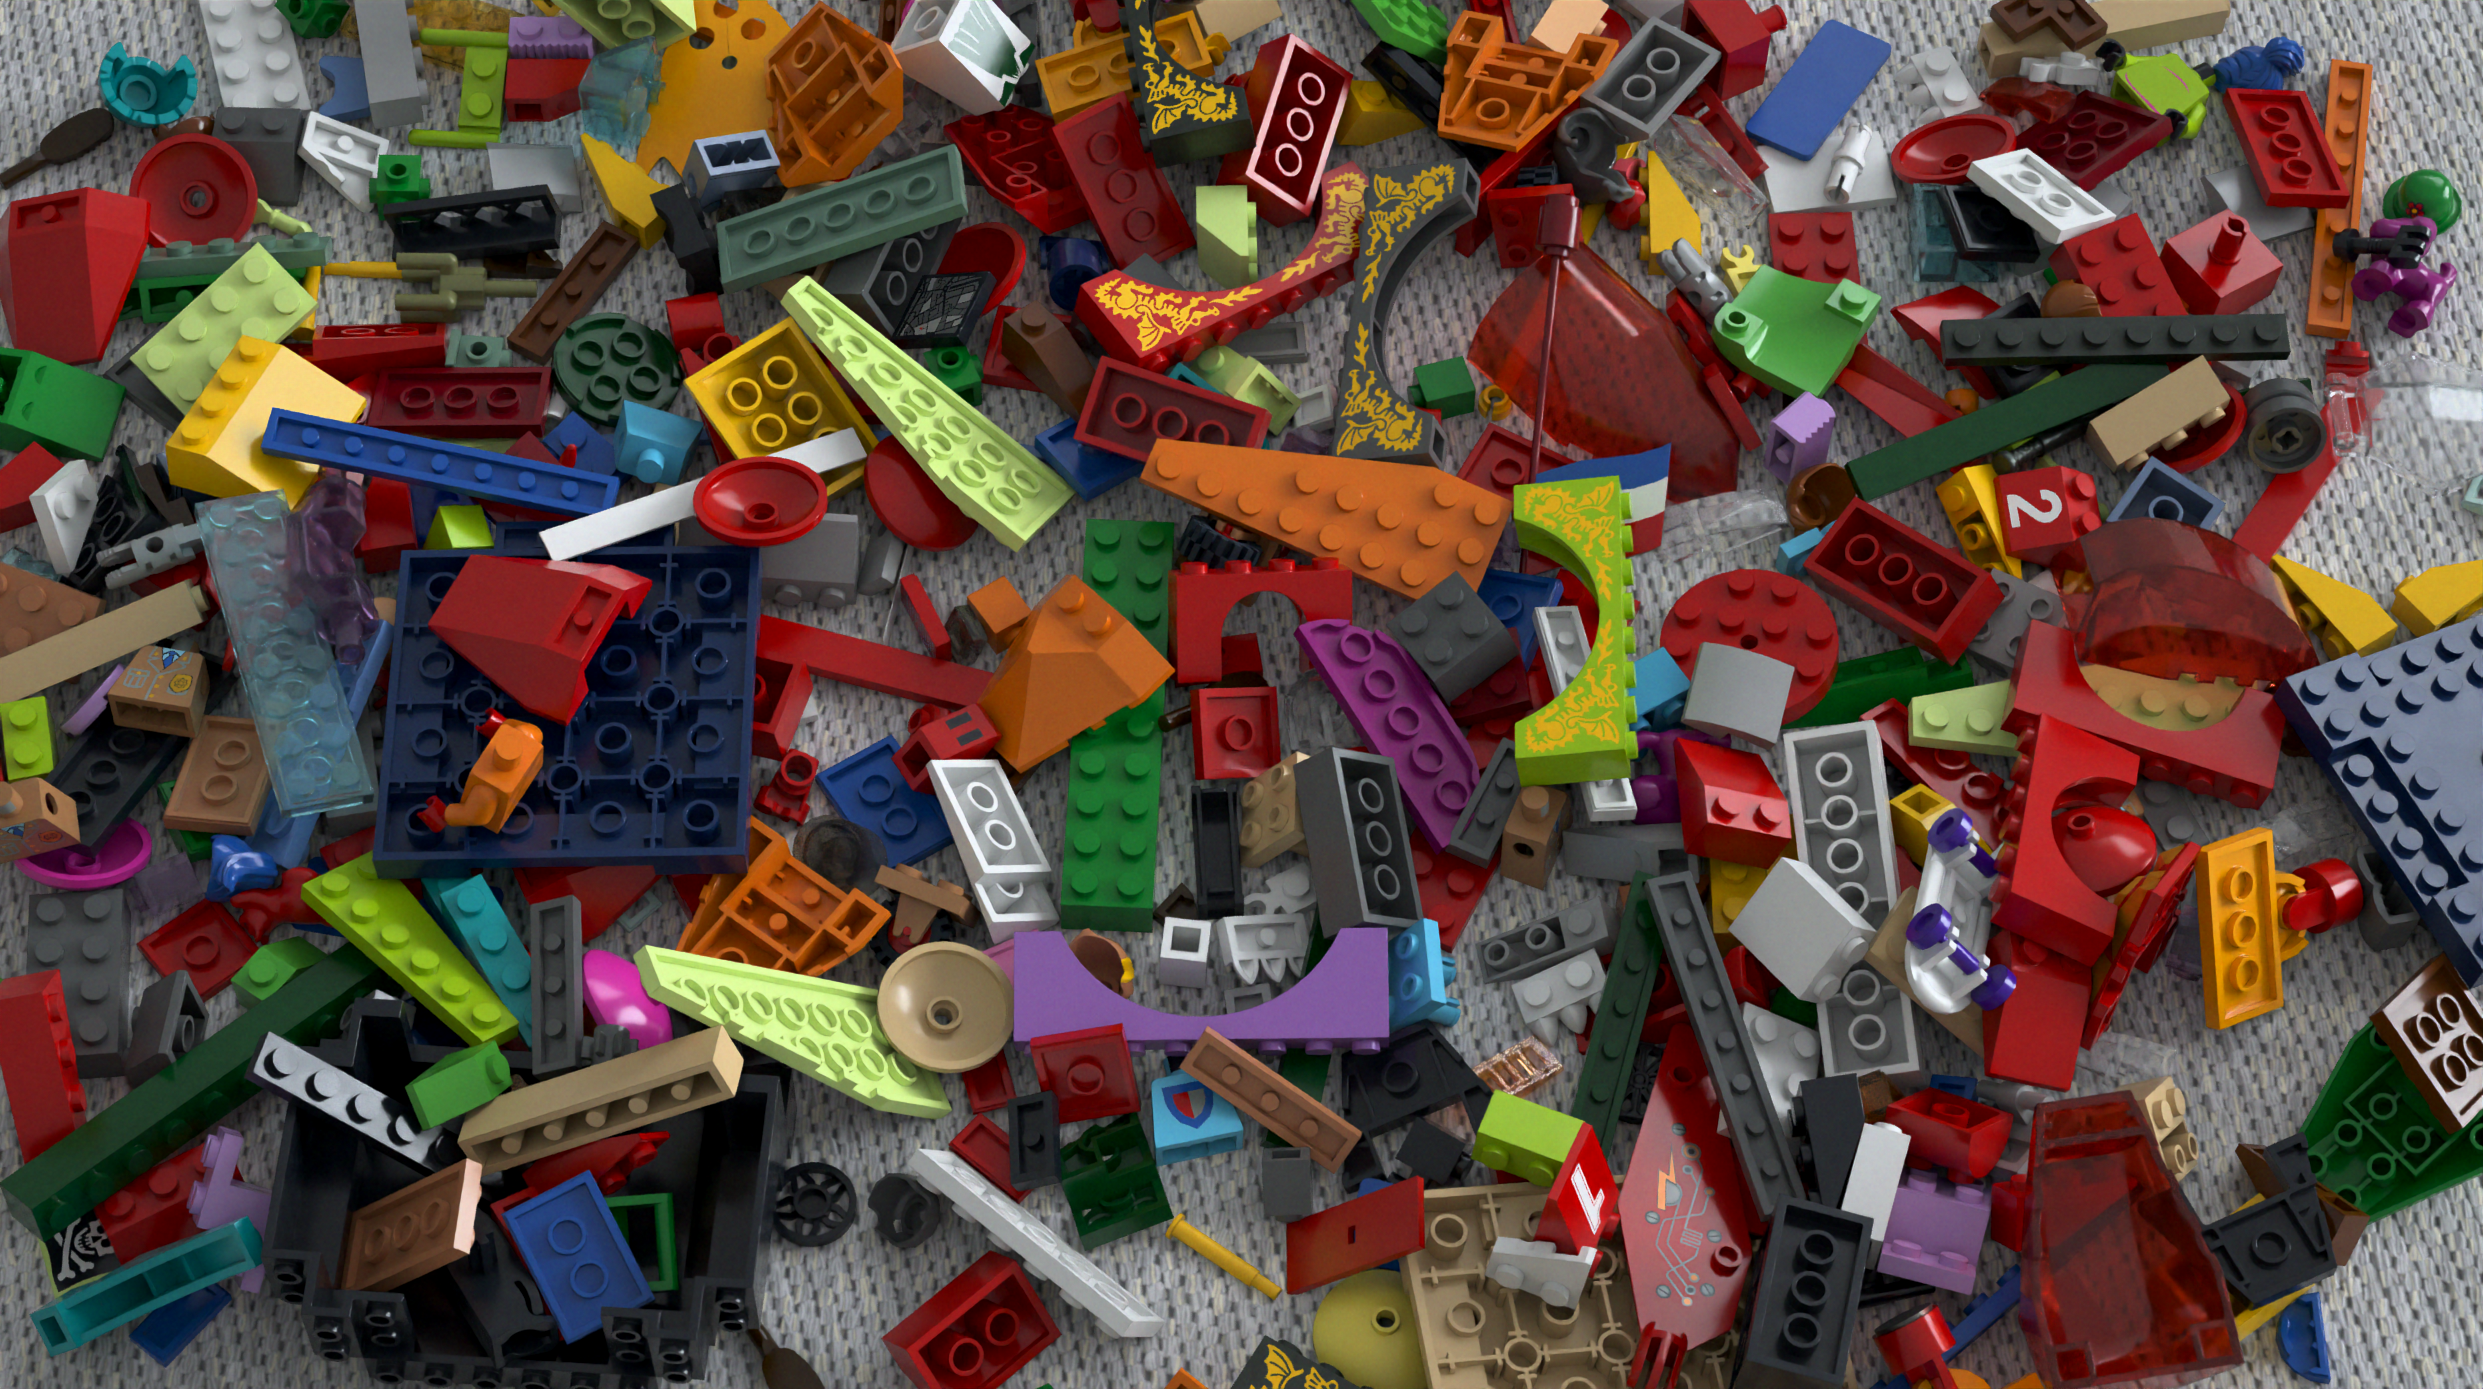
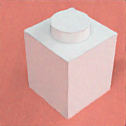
(1185, 952)

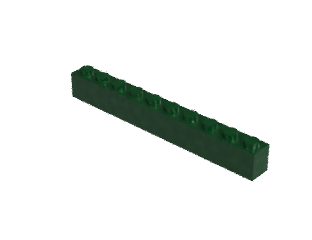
(184, 1096)

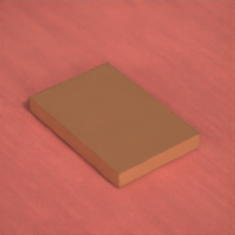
(221, 780)

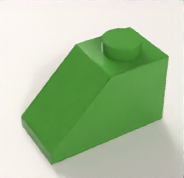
(273, 968)
(459, 1084)

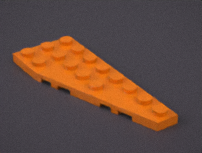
(1381, 519)

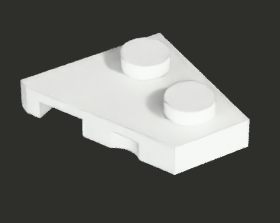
(342, 156)
(65, 512)
(1540, 1270)

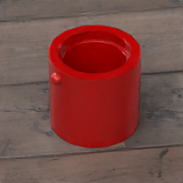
(694, 320)

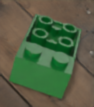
(56, 406)

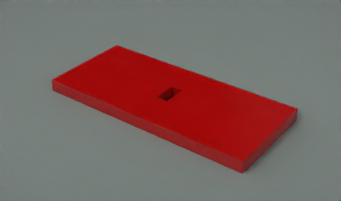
(1385, 1226)

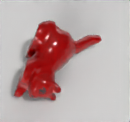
(271, 907)

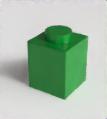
(1444, 387)

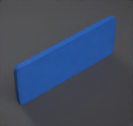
(1818, 90)

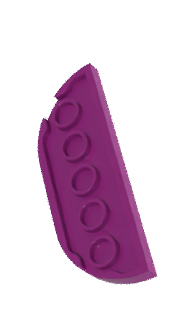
(1397, 718)

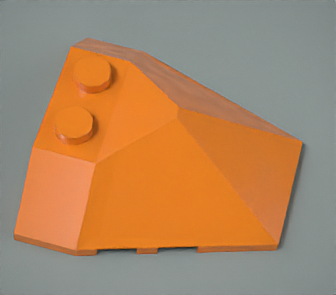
(1510, 91)
(830, 96)
(1068, 673)
(780, 914)

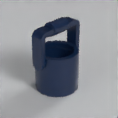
(1069, 265)

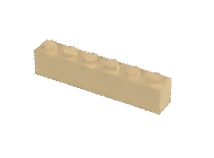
(602, 1100)

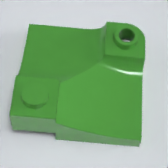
(1794, 329)

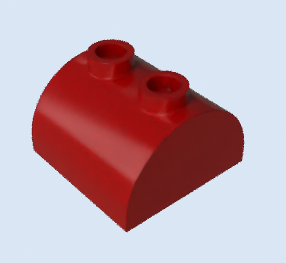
(1951, 1133)

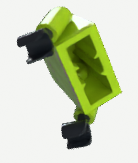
(2160, 86)

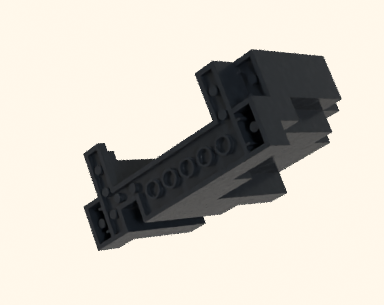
(717, 1164)

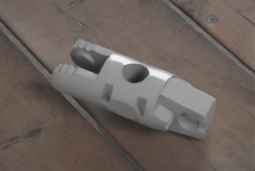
(1694, 279)
(153, 554)

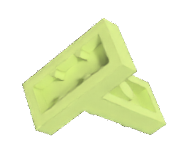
(1248, 382)

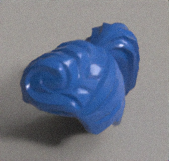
(2260, 66)
(237, 868)

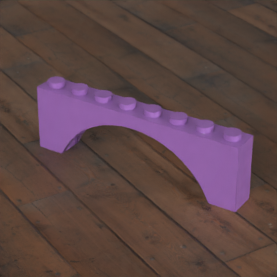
(1330, 1008)

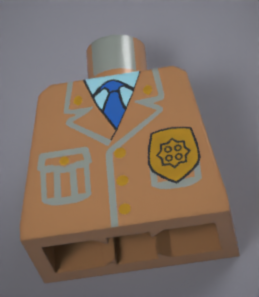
(163, 690)
(35, 819)
(1538, 822)

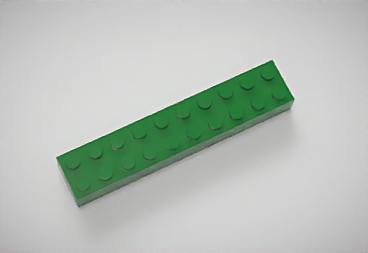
(1119, 765)

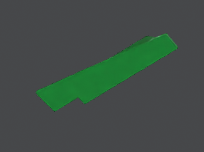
(165, 297)
(1878, 678)

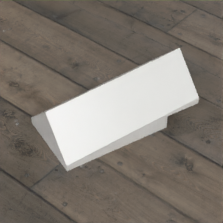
(994, 846)

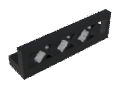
(1420, 90)
(477, 231)

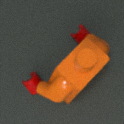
(496, 778)

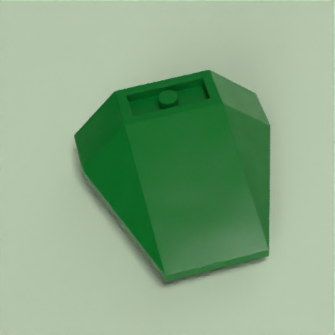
(2378, 1138)

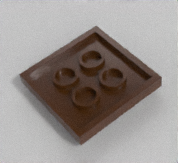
(2438, 1040)

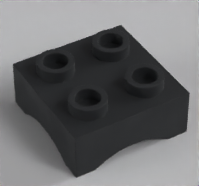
(689, 239)

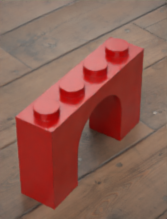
(1203, 597)

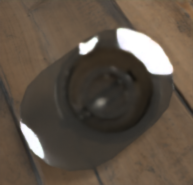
(841, 852)

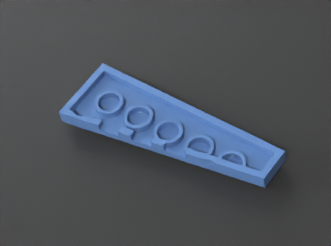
(289, 837)

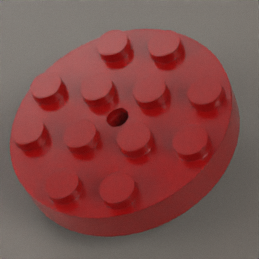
(1761, 615)

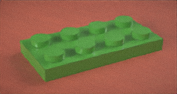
(1408, 26)

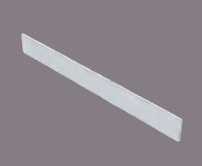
(677, 502)

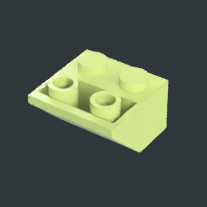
(1227, 235)

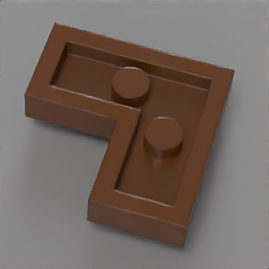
(2070, 20)

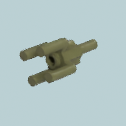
(452, 288)

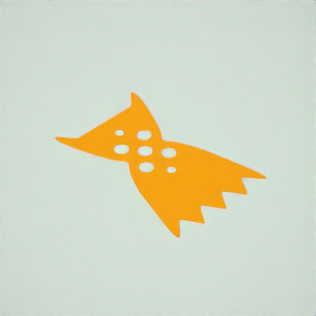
(703, 95)

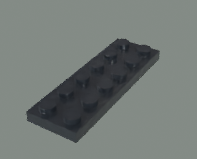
(117, 764)

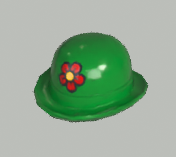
(2425, 195)

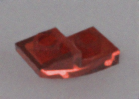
(2041, 99)

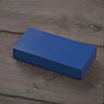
(176, 1324)

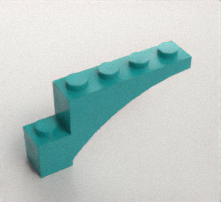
(487, 939)
(148, 1284)

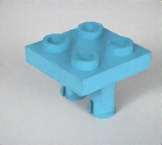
(1419, 978)

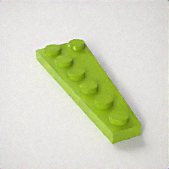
(411, 948)

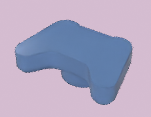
(350, 93)

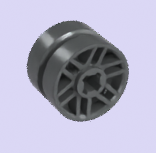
(2283, 426)

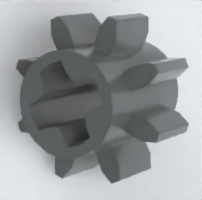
(607, 1044)

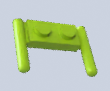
(481, 93)

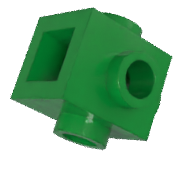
(313, 17)
(398, 180)
(957, 371)

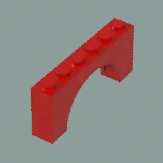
(2226, 760)
(2034, 885)

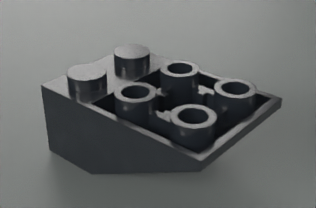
(1829, 1123)

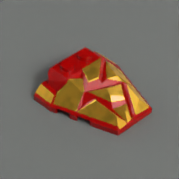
(2141, 933)

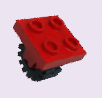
(1516, 214)

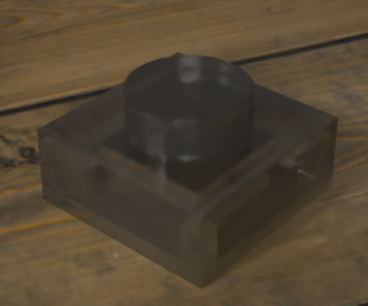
(966, 635)

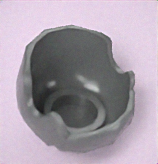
(904, 1199)

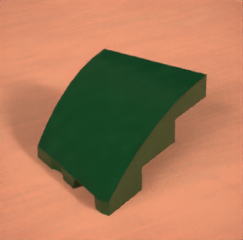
(1120, 1191)

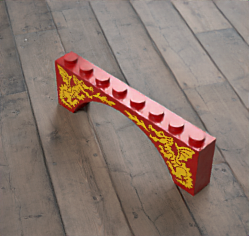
(1167, 326)

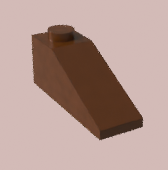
(1048, 356)
(2343, 1218)

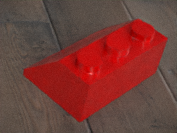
(153, 1207)
(974, 1329)

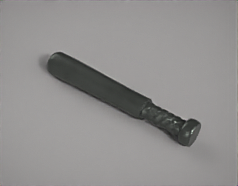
(2042, 444)

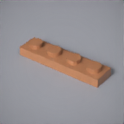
(1270, 1099)

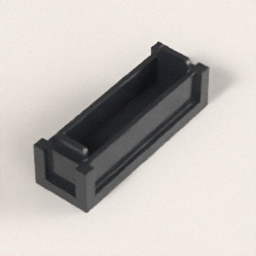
(1217, 852)

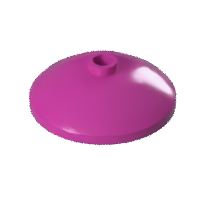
(115, 863)
(617, 997)

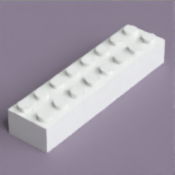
(1850, 844)

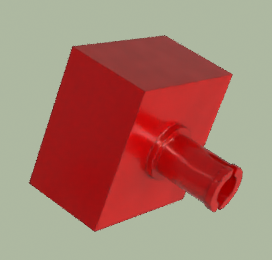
(1740, 38)
(2220, 266)

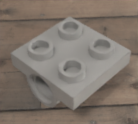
(1999, 637)

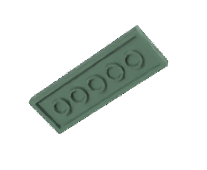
(841, 219)

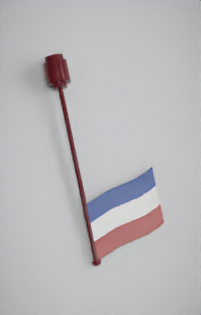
(1640, 474)

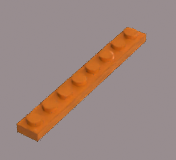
(2346, 134)

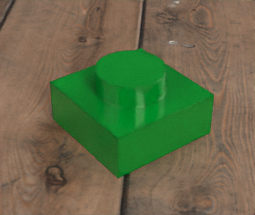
(1794, 1009)

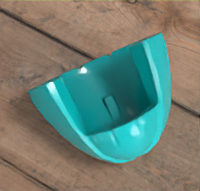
(143, 91)

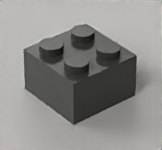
(1453, 637)

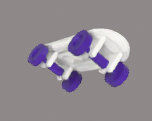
(1953, 923)

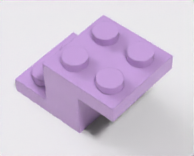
(224, 1199)
(1935, 1230)

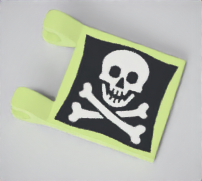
(78, 1255)

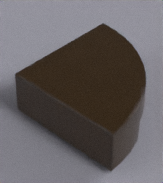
(1177, 905)

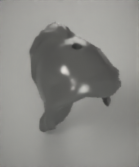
(1586, 154)

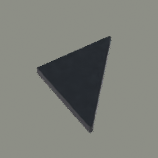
(120, 516)

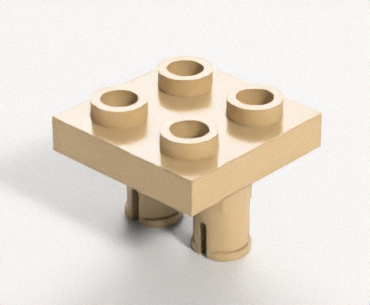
(1272, 815)

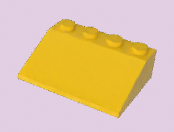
(778, 397)
(222, 434)

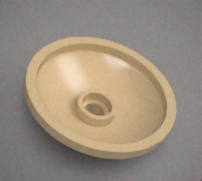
(950, 983)

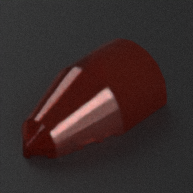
(1614, 374)

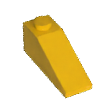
(2439, 597)

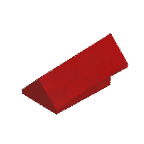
(366, 348)

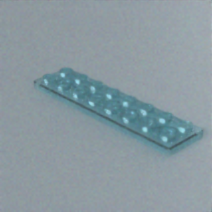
(282, 658)

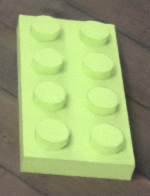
(248, 299)

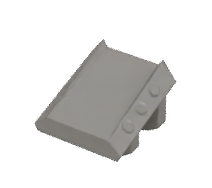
(536, 164)

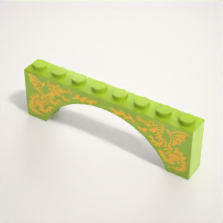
(1586, 727)

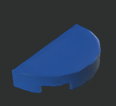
(2303, 1340)

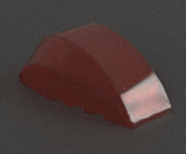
(2177, 602)
(2114, 1258)

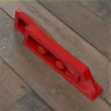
(1896, 395)

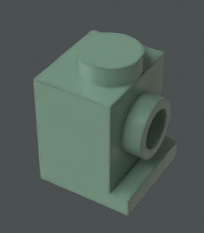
(477, 351)

